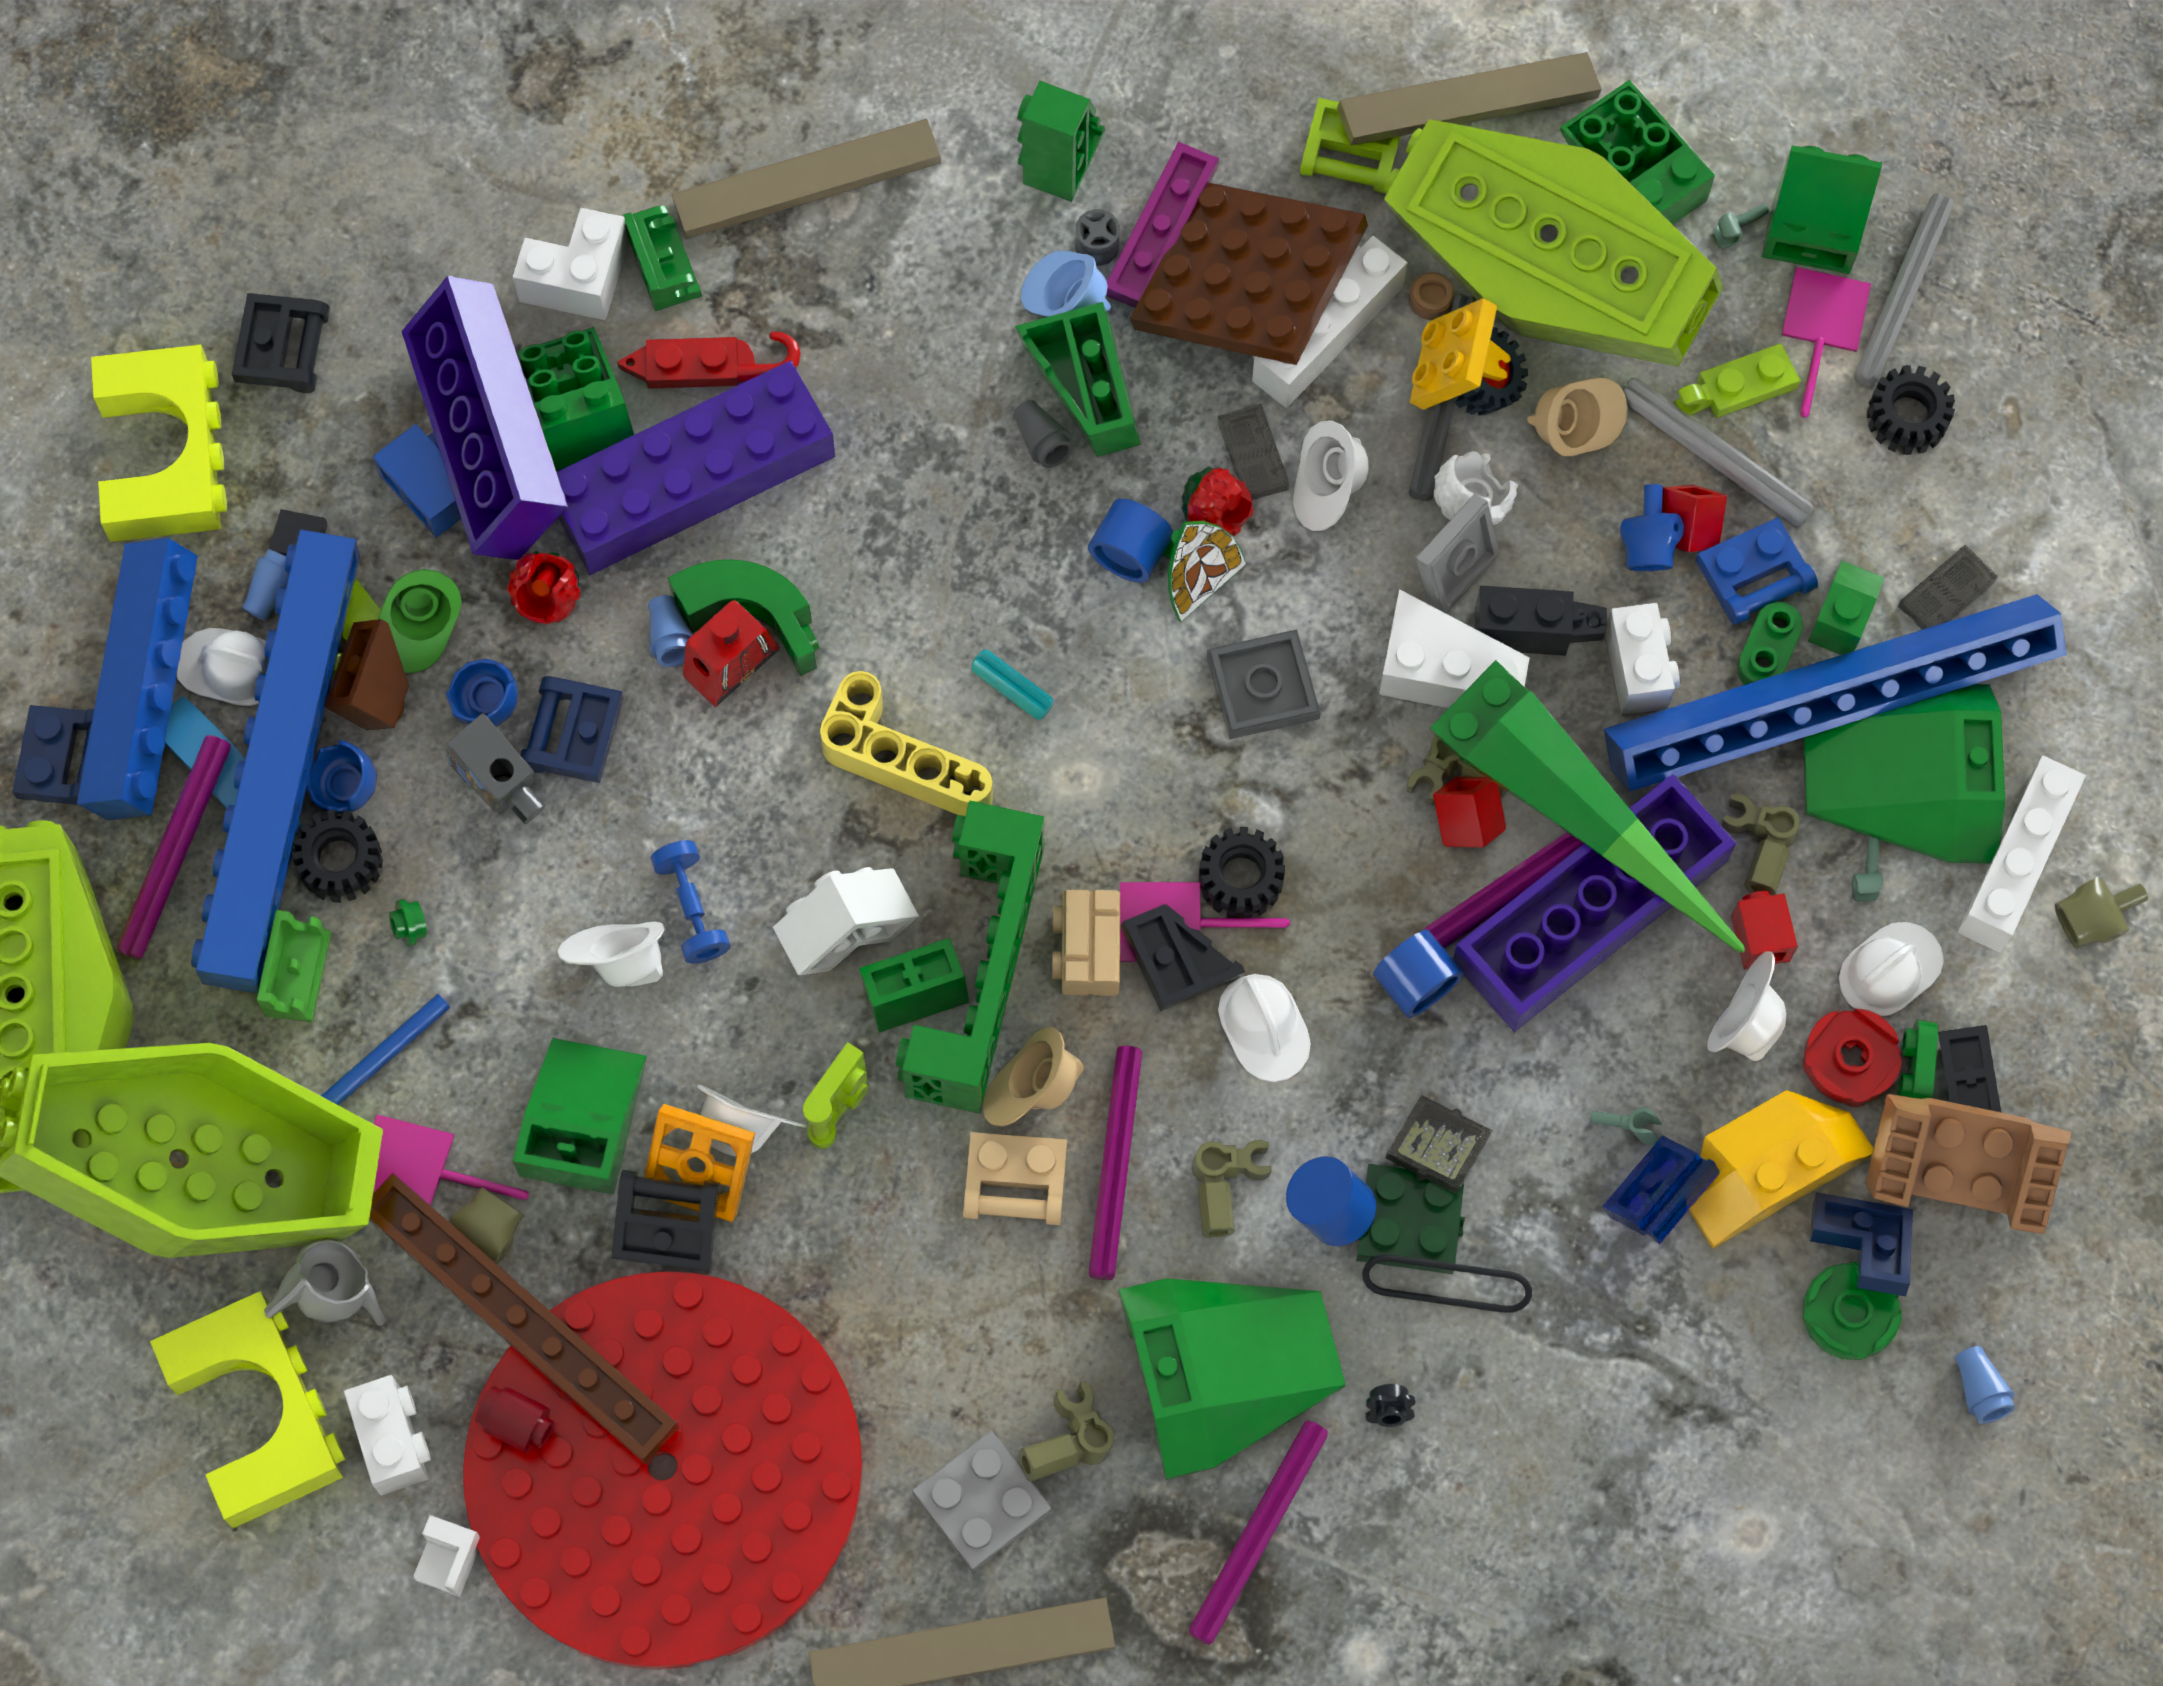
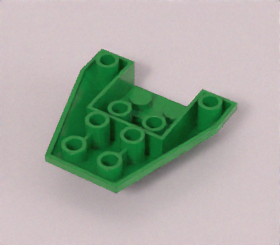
(1916, 776)
(1227, 1364)

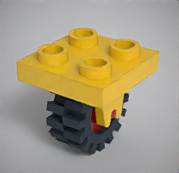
(1468, 360)

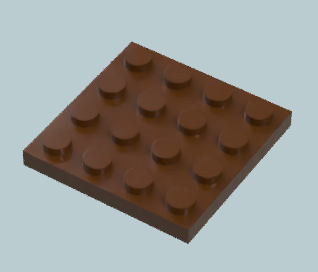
(1250, 273)

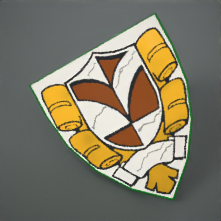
(1200, 563)

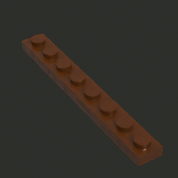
(521, 1319)

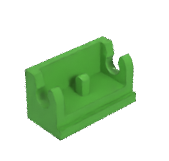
(293, 967)

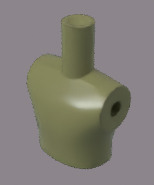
(2096, 913)
(488, 1224)

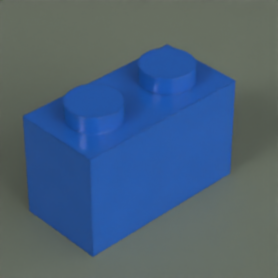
(419, 478)

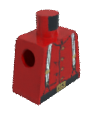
(730, 648)

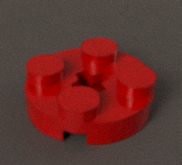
(1852, 1083)

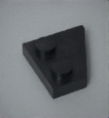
(1175, 957)

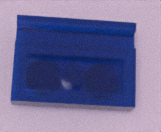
(1661, 1189)

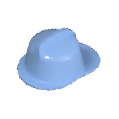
(1063, 283)

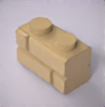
(1089, 942)

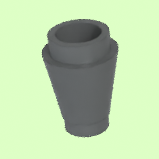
(1042, 434)

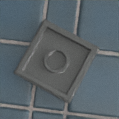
(1263, 684)

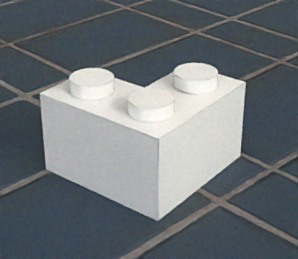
(578, 276)
(843, 915)

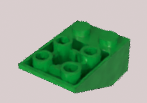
(1643, 150)
(1821, 209)
(575, 396)
(579, 1116)

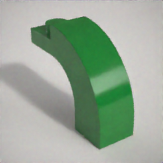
(760, 590)

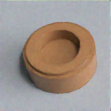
(1431, 295)

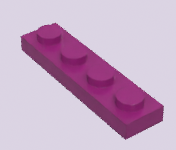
(1161, 221)

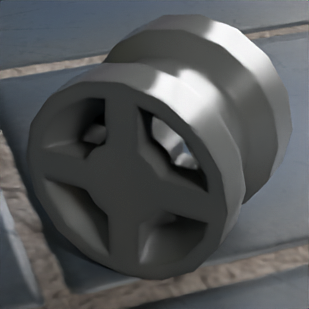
(1098, 225)

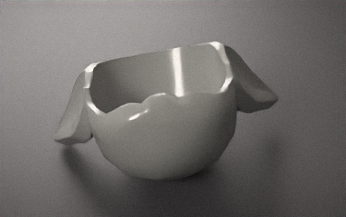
(327, 1284)

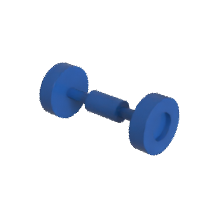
(675, 859)

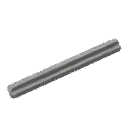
(1904, 290)
(1717, 452)

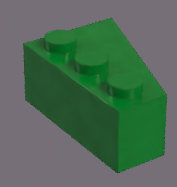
(1057, 139)
(1085, 372)

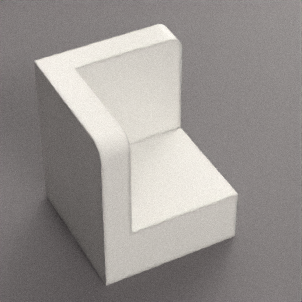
(447, 1556)

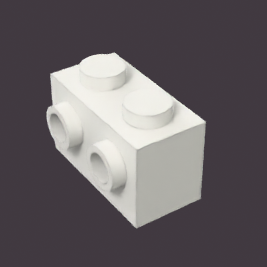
(1640, 658)
(386, 1434)

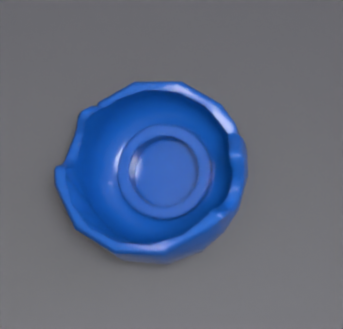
(483, 688)
(342, 778)

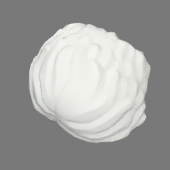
(1468, 475)

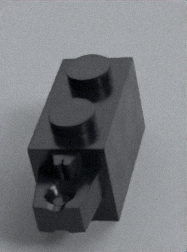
(1537, 619)

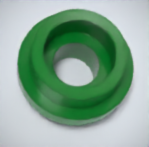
(408, 922)

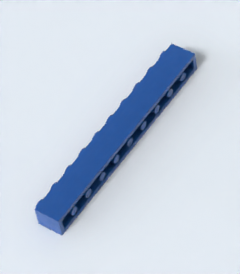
(1835, 692)
(277, 762)

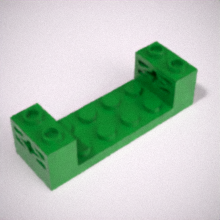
(999, 849)

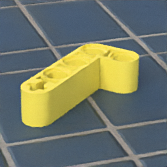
(911, 757)

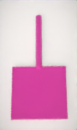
(1824, 312)
(1183, 899)
(419, 1158)

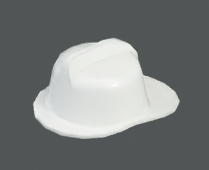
(1328, 473)
(222, 665)
(618, 952)
(1891, 968)
(1754, 1015)
(1264, 1027)
(733, 1113)

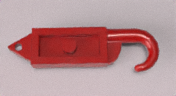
(701, 361)

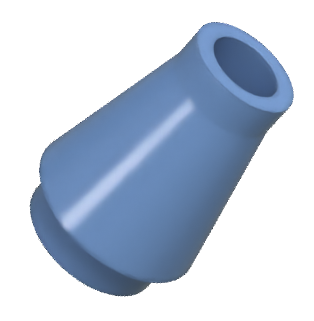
(265, 583)
(667, 631)
(1983, 1386)

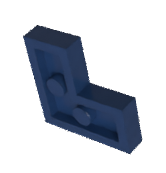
(1876, 1230)

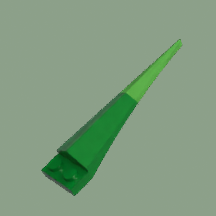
(1524, 750)

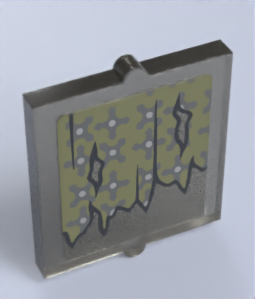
(1438, 1144)

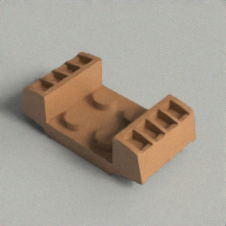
(1967, 1159)

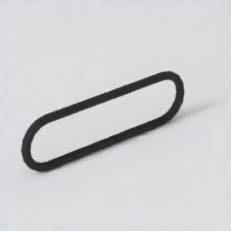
(1445, 1300)

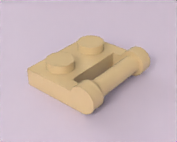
(1015, 1164)

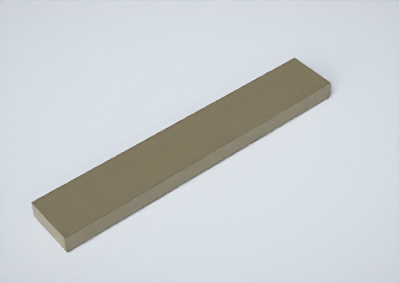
(1469, 98)
(806, 178)
(968, 1648)

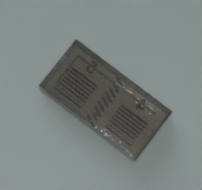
(1253, 451)
(1948, 589)

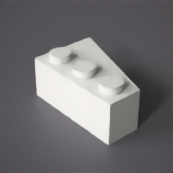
(1439, 657)

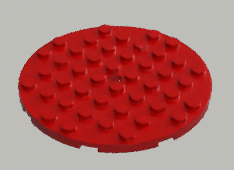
(725, 1544)

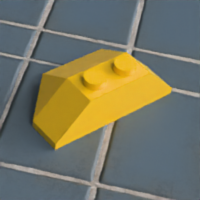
(1774, 1160)

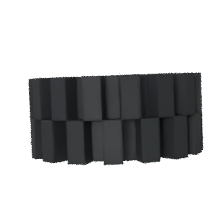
(1913, 386)
(333, 829)
(1247, 846)

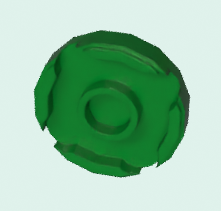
(1849, 1319)

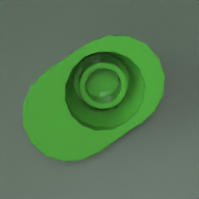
(421, 616)

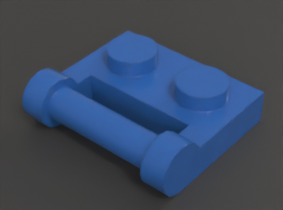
(1749, 559)

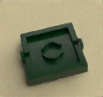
(1411, 1219)

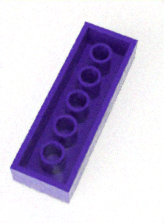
(483, 419)
(692, 467)
(1585, 910)

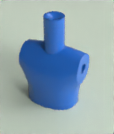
(1651, 536)

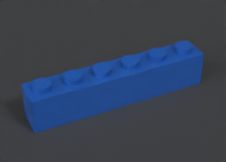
(137, 679)

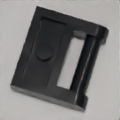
(265, 341)
(665, 1236)

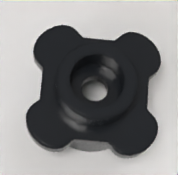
(1390, 1405)

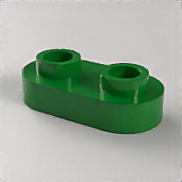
(1770, 642)
(1921, 1048)

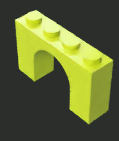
(187, 492)
(299, 1453)

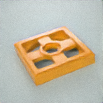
(704, 1132)

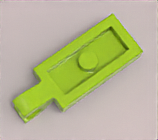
(1740, 383)

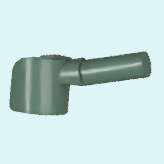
(1729, 226)
(1867, 885)
(1635, 1122)

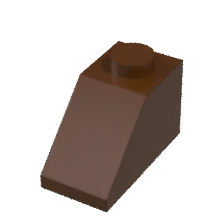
(369, 678)

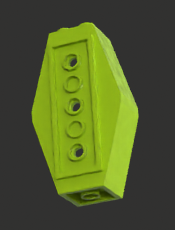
(1563, 287)
(57, 955)
(215, 1109)

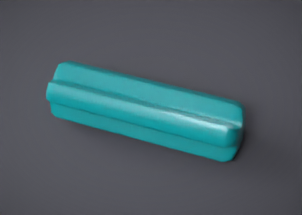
(1012, 684)

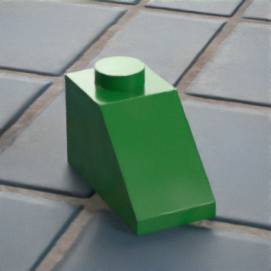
(1846, 609)

